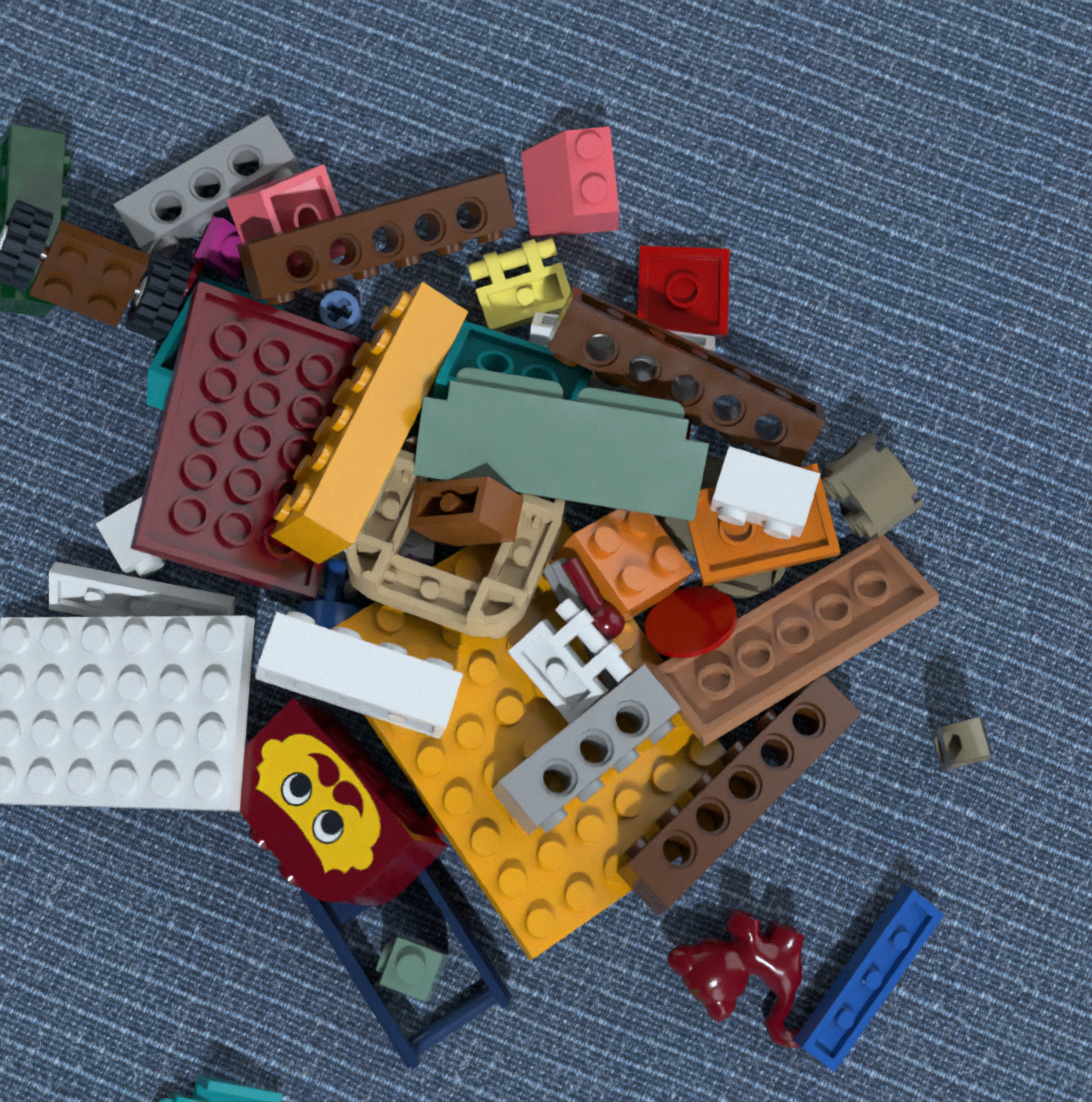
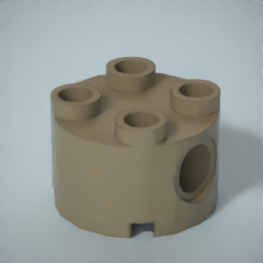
(871, 488)

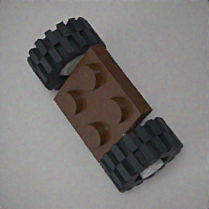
(90, 273)

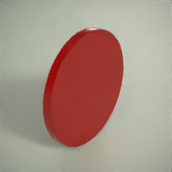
(691, 622)

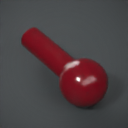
(607, 617)

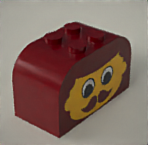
(331, 811)

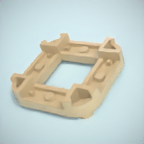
(438, 596)

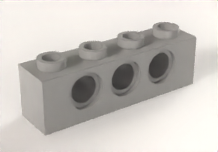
(182, 187)
(637, 697)

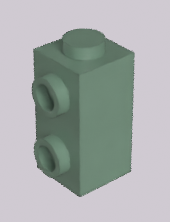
(411, 968)

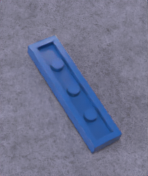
(868, 977)

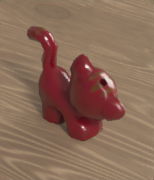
(720, 969)

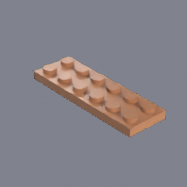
(797, 638)

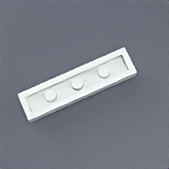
(110, 594)

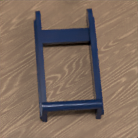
(334, 915)

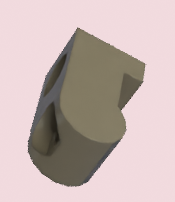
(961, 744)

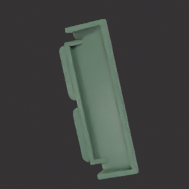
(588, 451)

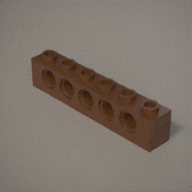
(266, 256)
(674, 356)
(661, 882)

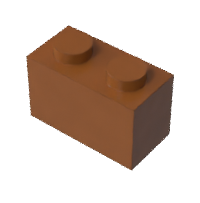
(466, 512)

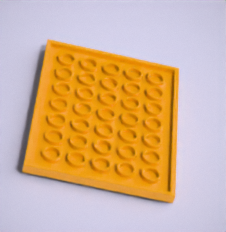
(499, 718)

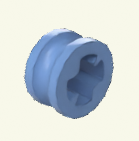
(338, 299)

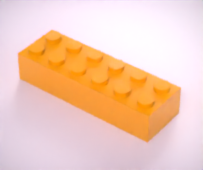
(368, 424)

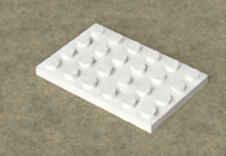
(124, 711)

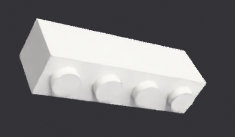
(359, 674)

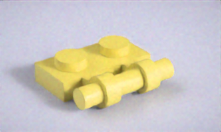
(516, 299)

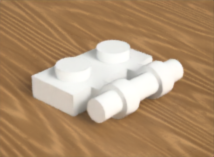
(559, 670)

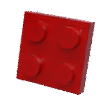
(685, 289)

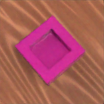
(219, 248)

